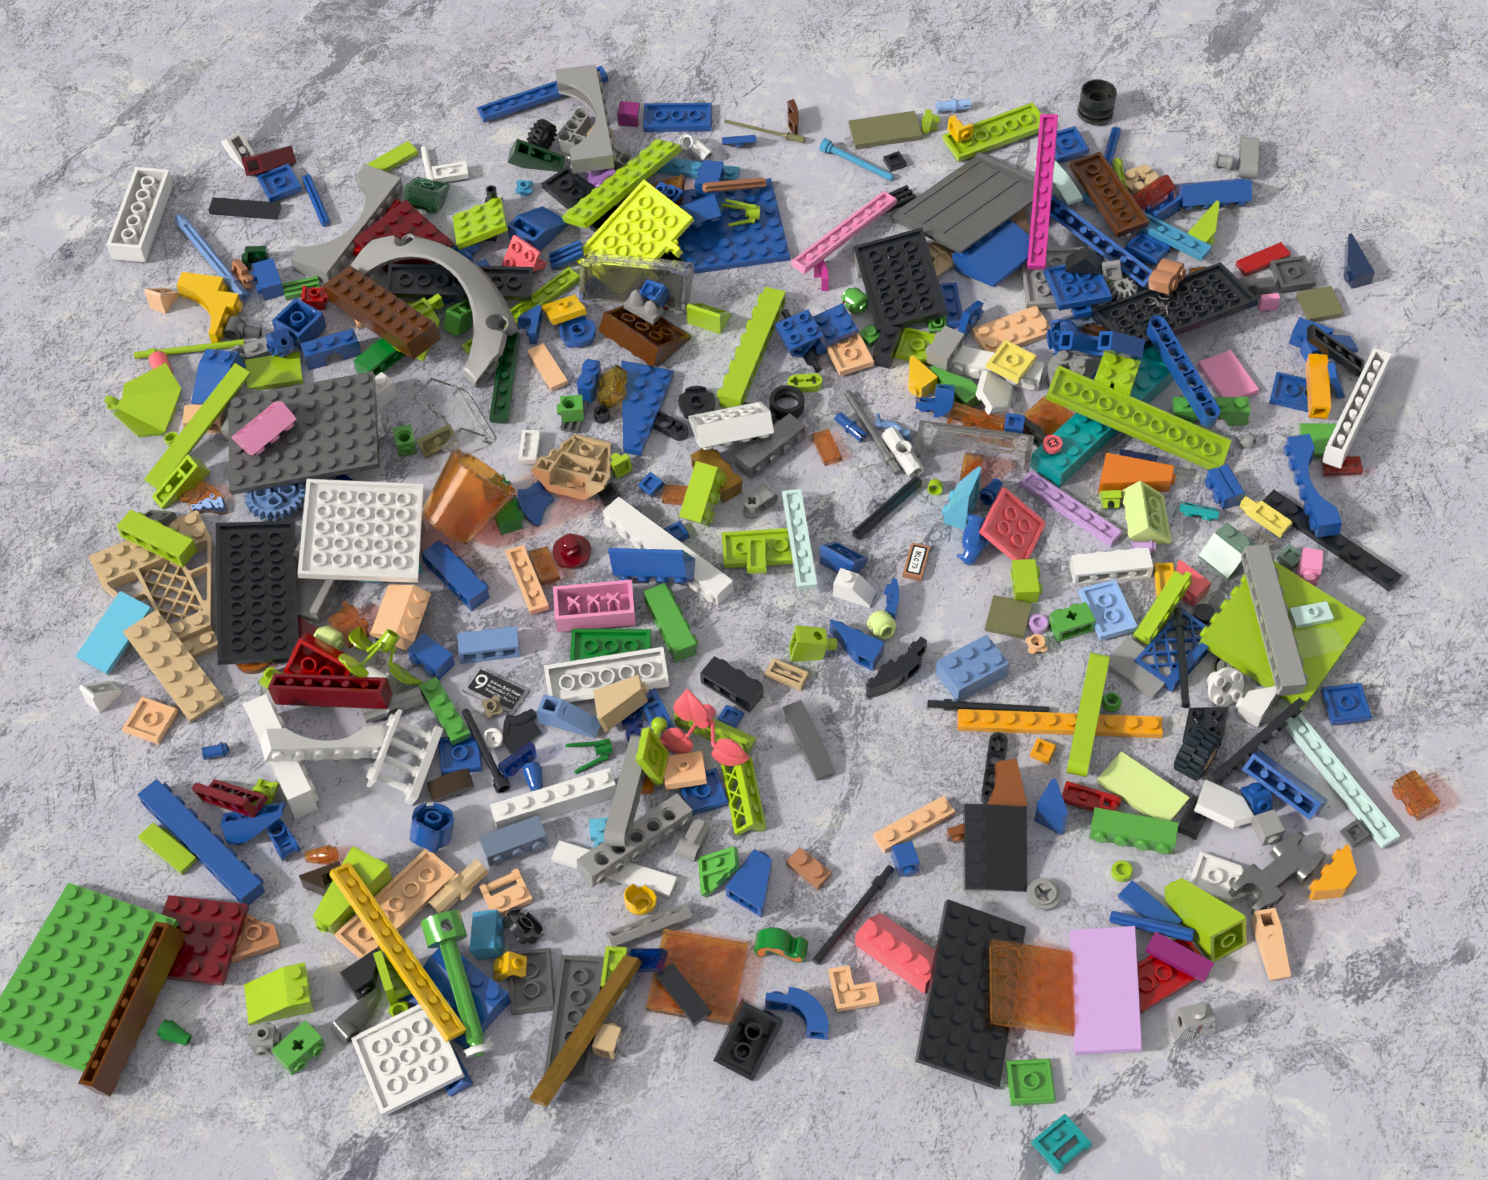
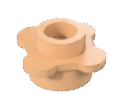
(1036, 639)

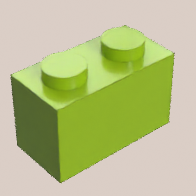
(1025, 580)

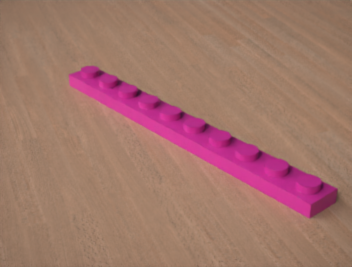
(1042, 192)

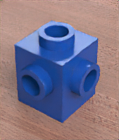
(279, 342)

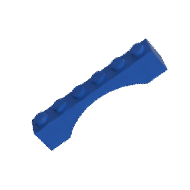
(1322, 514)

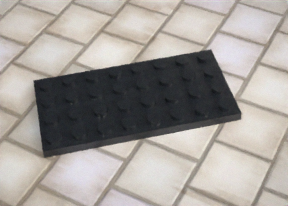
(1197, 301)
(256, 592)
(956, 1017)

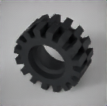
(542, 134)

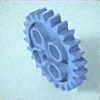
(276, 501)

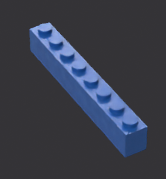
(1100, 242)
(201, 842)

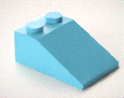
(962, 500)

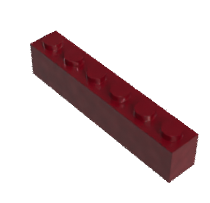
(330, 691)

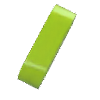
(805, 382)

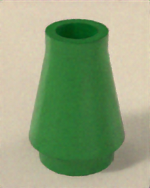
(172, 1032)

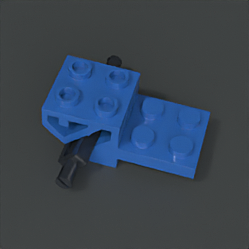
(810, 335)

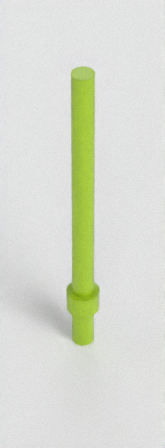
(189, 349)

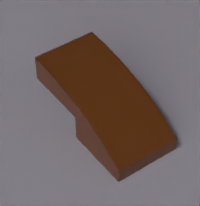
(793, 116)

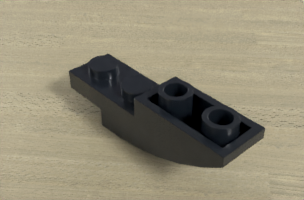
(897, 673)

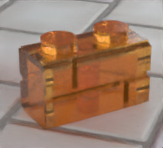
(1415, 795)

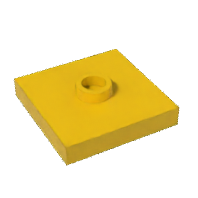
(564, 309)

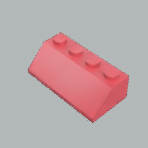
(897, 950)

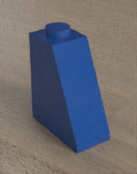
(751, 882)

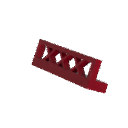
(233, 802)

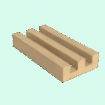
(785, 677)

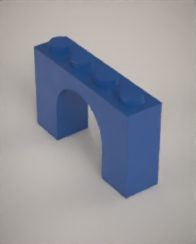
(1095, 346)

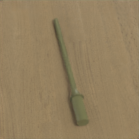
(788, 136)

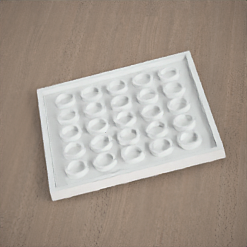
(361, 531)

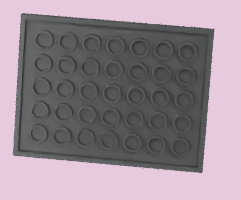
(329, 438)

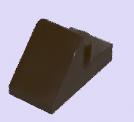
(316, 879)

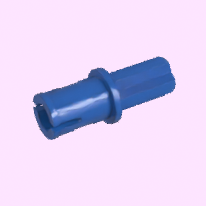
(850, 426)

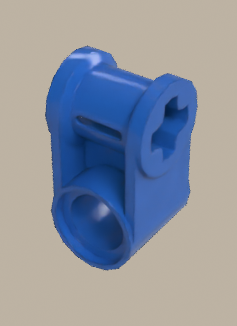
(284, 842)

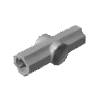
(402, 701)

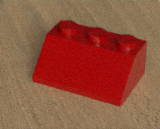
(315, 657)

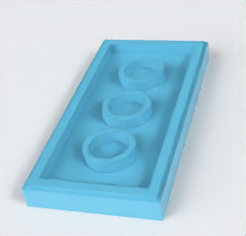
(107, 639)

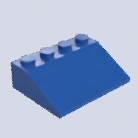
(994, 255)
(487, 995)

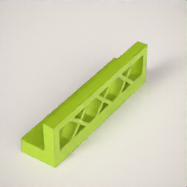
(1163, 607)
(722, 731)
(749, 793)

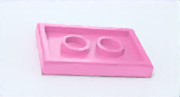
(1228, 376)

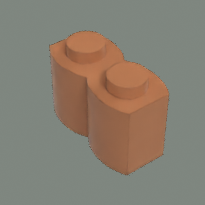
(1167, 276)

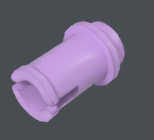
(1145, 544)

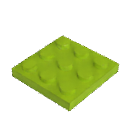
(480, 223)

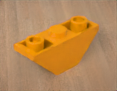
(1335, 877)

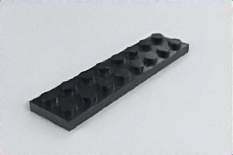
(429, 280)

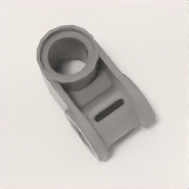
(759, 501)

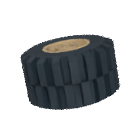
(1197, 752)

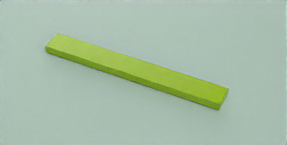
(542, 296)
(198, 425)

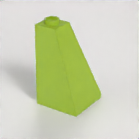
(334, 908)
(1216, 925)

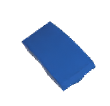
(671, 192)
(892, 598)

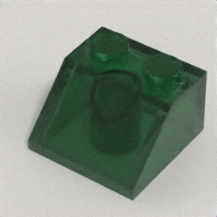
(426, 194)

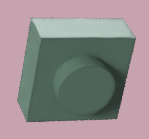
(1289, 557)

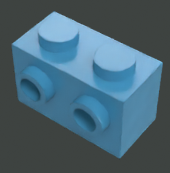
(487, 934)

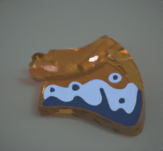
(205, 499)

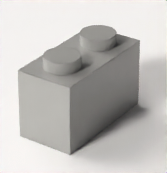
(945, 347)

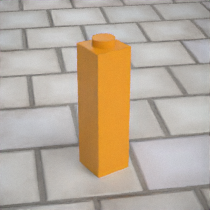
(1318, 386)

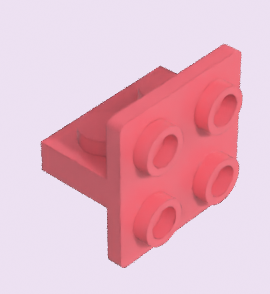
(523, 255)

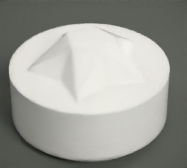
(493, 738)

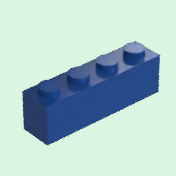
(456, 575)
(1285, 785)

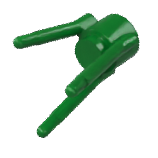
(601, 748)

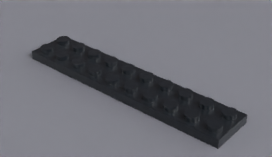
(570, 188)

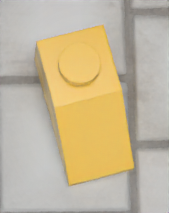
(921, 379)

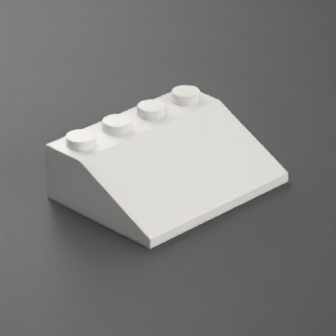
(731, 425)

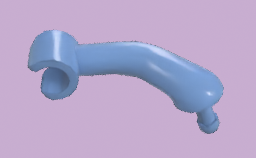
(881, 423)

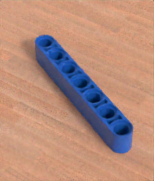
(1183, 379)

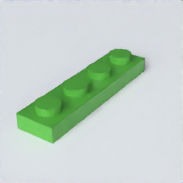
(444, 711)

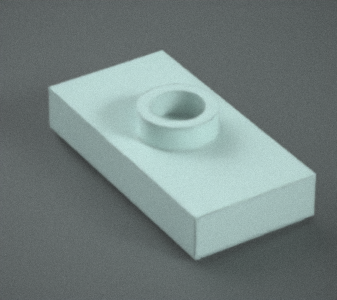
(1310, 614)

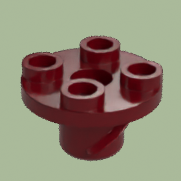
(572, 551)

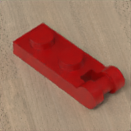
(1088, 798)

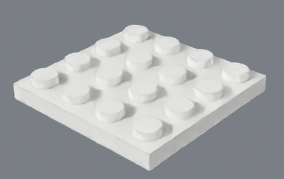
(405, 1059)

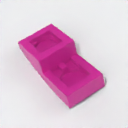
(821, 271)

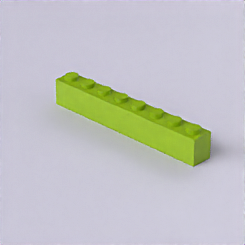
(752, 348)

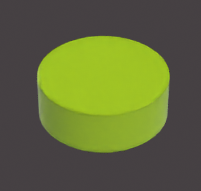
(1122, 871)

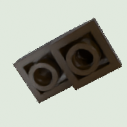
(449, 784)

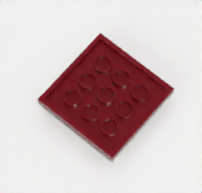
(399, 222)
(210, 939)

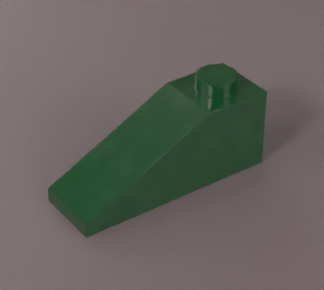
(534, 157)

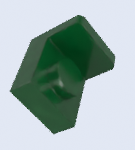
(254, 254)

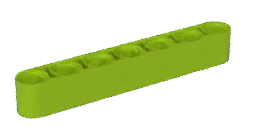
(1088, 714)

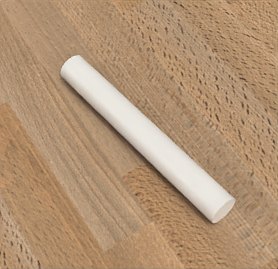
(427, 164)

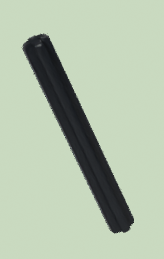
(887, 507)

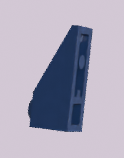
(1356, 266)

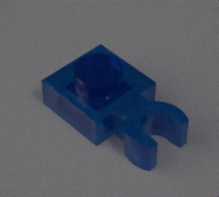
(633, 723)

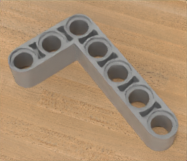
(574, 131)

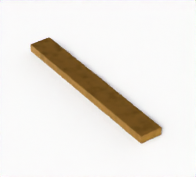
(585, 1031)

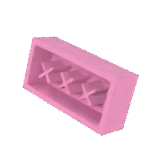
(594, 605)

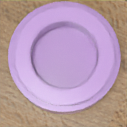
(1038, 624)

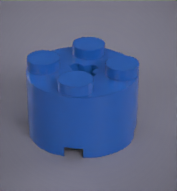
(431, 826)

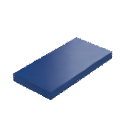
(677, 117)

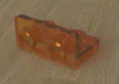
(346, 621)

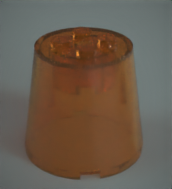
(466, 497)

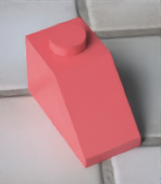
(1199, 587)

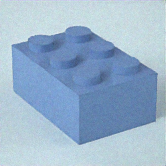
(972, 668)

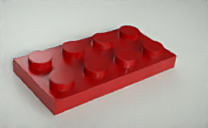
(1160, 979)

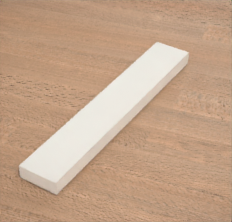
(632, 873)

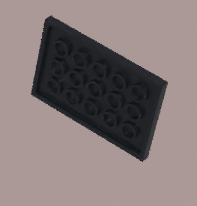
(900, 280)

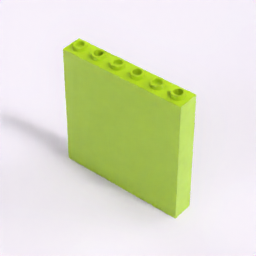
(1239, 642)

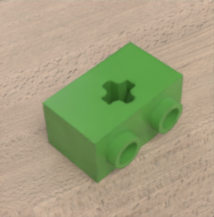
(1071, 621)
(288, 1051)

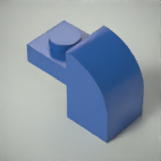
(940, 404)

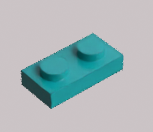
(1192, 509)

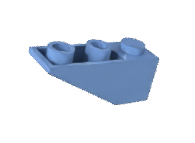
(566, 716)

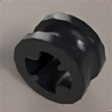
(602, 409)

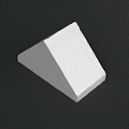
(100, 694)

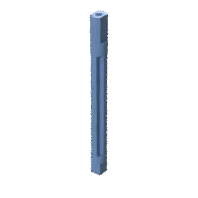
(211, 257)

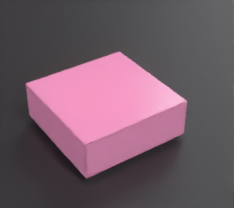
(1268, 302)

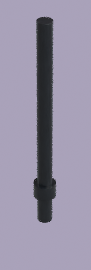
(1179, 627)
(948, 705)
(877, 884)

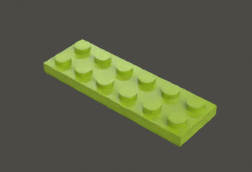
(996, 132)

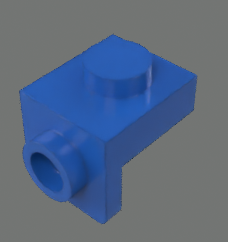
(1258, 797)

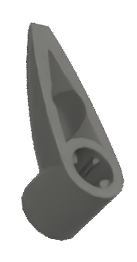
(356, 1017)

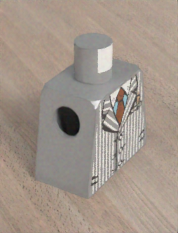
(1196, 1022)

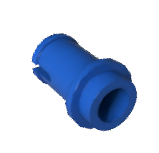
(215, 751)

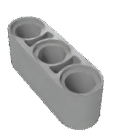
(1248, 157)

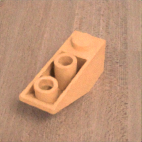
(1271, 943)

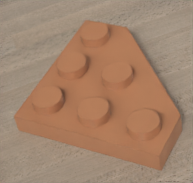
(255, 939)

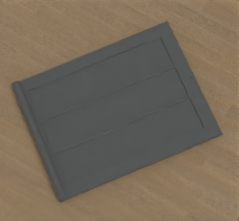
(968, 202)

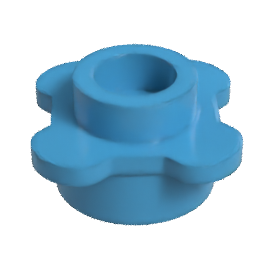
(524, 187)

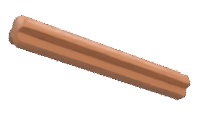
(732, 185)

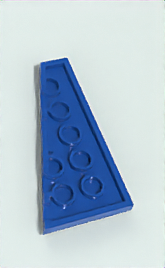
(644, 398)

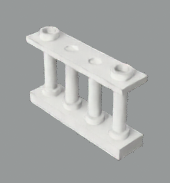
(424, 756)

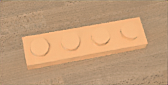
(527, 580)
(914, 824)

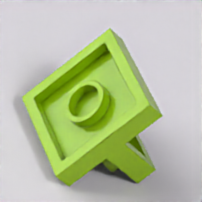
(391, 980)

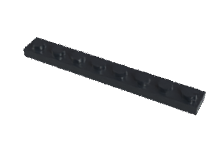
(1336, 544)

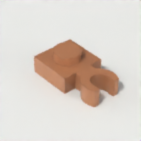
(241, 273)

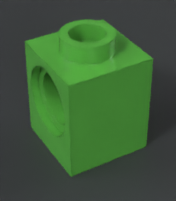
(571, 408)
(404, 440)

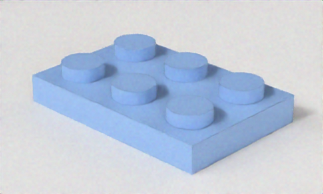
(1108, 609)

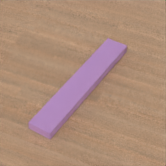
(1071, 508)

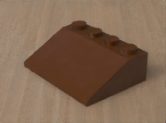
(644, 340)

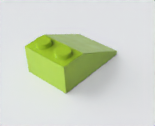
(279, 994)

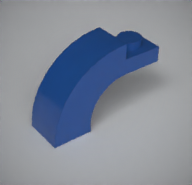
(804, 1006)

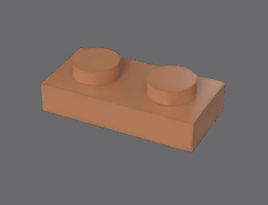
(808, 868)

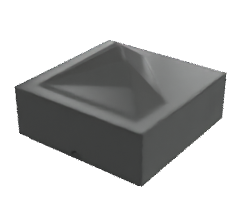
(1354, 833)

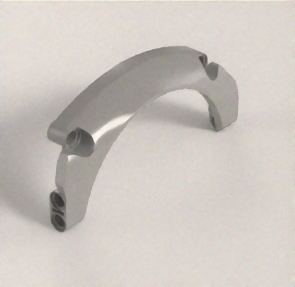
(486, 301)

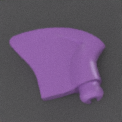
(597, 177)

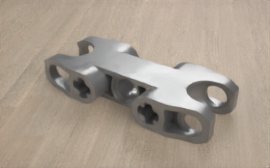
(1288, 863)

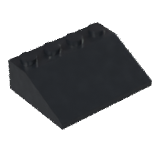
(994, 848)

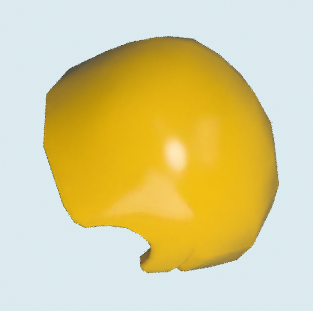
(639, 899)

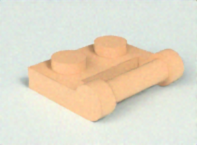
(512, 897)

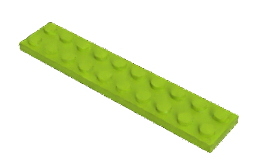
(1137, 419)

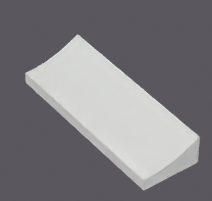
(579, 678)

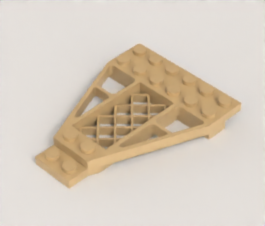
(130, 562)

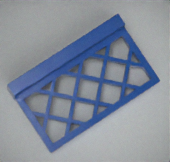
(1193, 656)

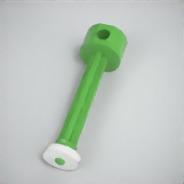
(447, 941)

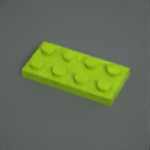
(735, 547)

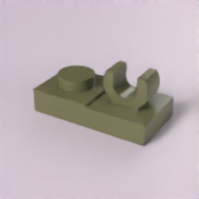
(435, 440)

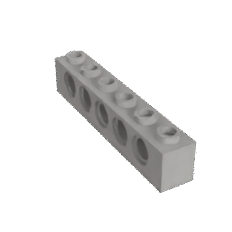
(673, 808)

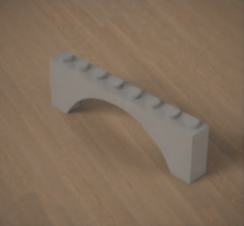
(596, 149)
(330, 257)

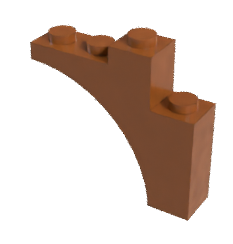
(1007, 791)

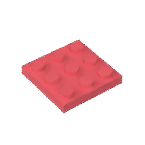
(1012, 526)

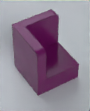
(628, 114)

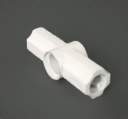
(902, 452)

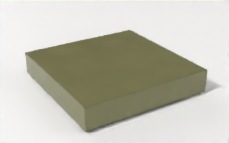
(1319, 304)
(1008, 617)

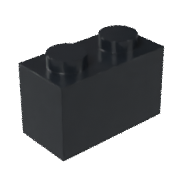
(886, 346)

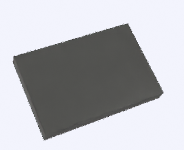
(535, 990)

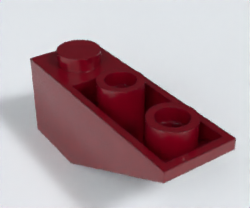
(268, 160)

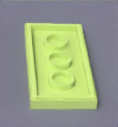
(1142, 788)

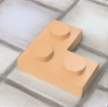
(851, 996)

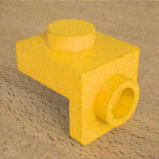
(508, 965)

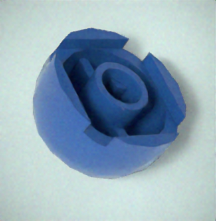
(1053, 334)

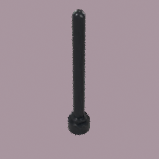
(501, 783)

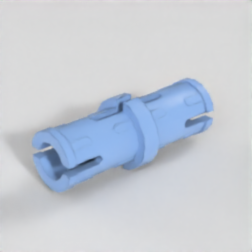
(953, 105)

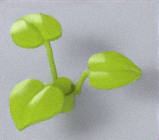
(384, 644)

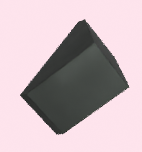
(1084, 262)

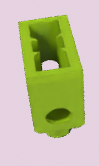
(810, 644)

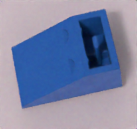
(537, 227)

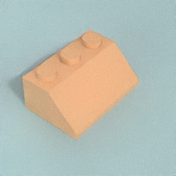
(401, 612)

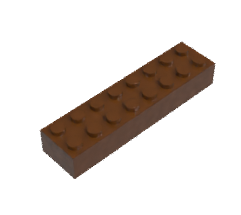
(382, 312)

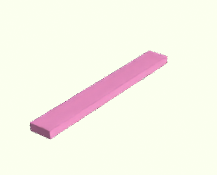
(843, 232)

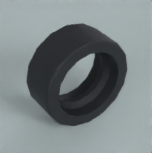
(784, 392)

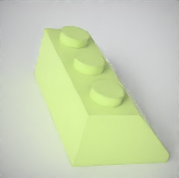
(1146, 514)

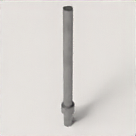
(888, 457)

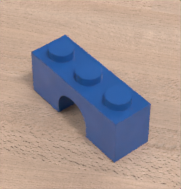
(319, 349)

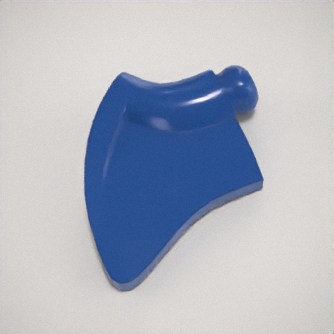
(534, 502)

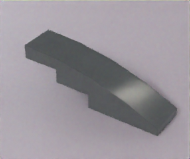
(808, 740)

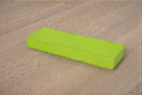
(394, 157)
(167, 848)

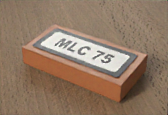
(916, 561)

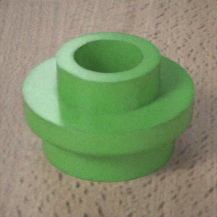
(1111, 697)

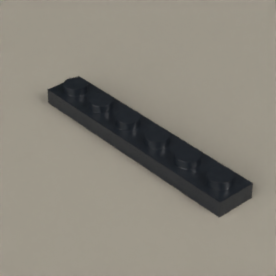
(1263, 736)

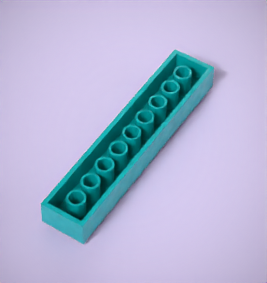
(1085, 436)

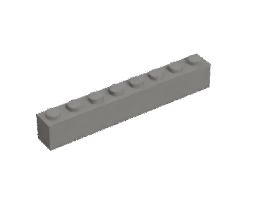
(1274, 620)

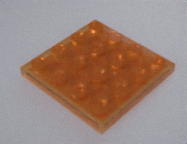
(711, 968)
(1031, 987)

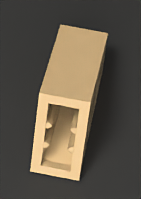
(619, 700)

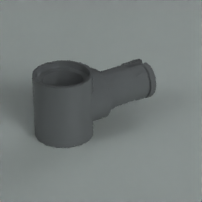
(238, 328)

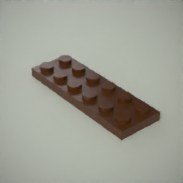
(1109, 194)

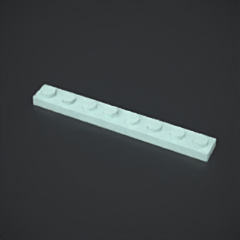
(1342, 781)

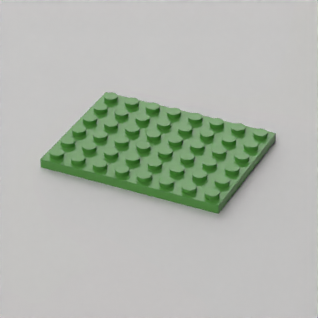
(74, 975)

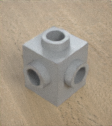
(263, 1038)

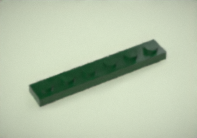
(505, 381)

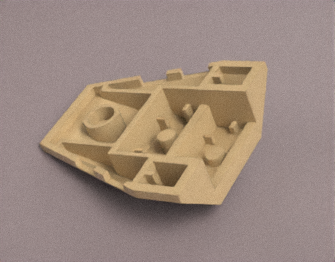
(576, 468)

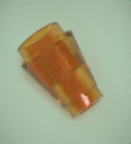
(322, 855)

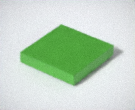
(1320, 435)
(1030, 1082)

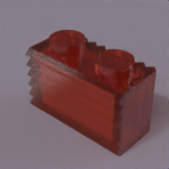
(1154, 191)

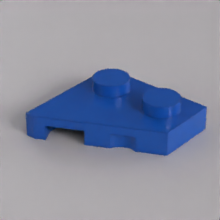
(970, 317)

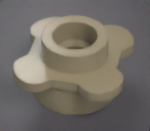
(497, 710)

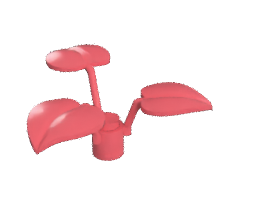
(690, 708)

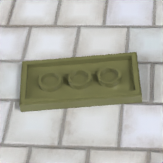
(885, 129)

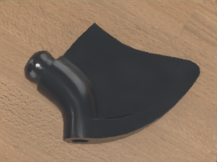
(520, 730)

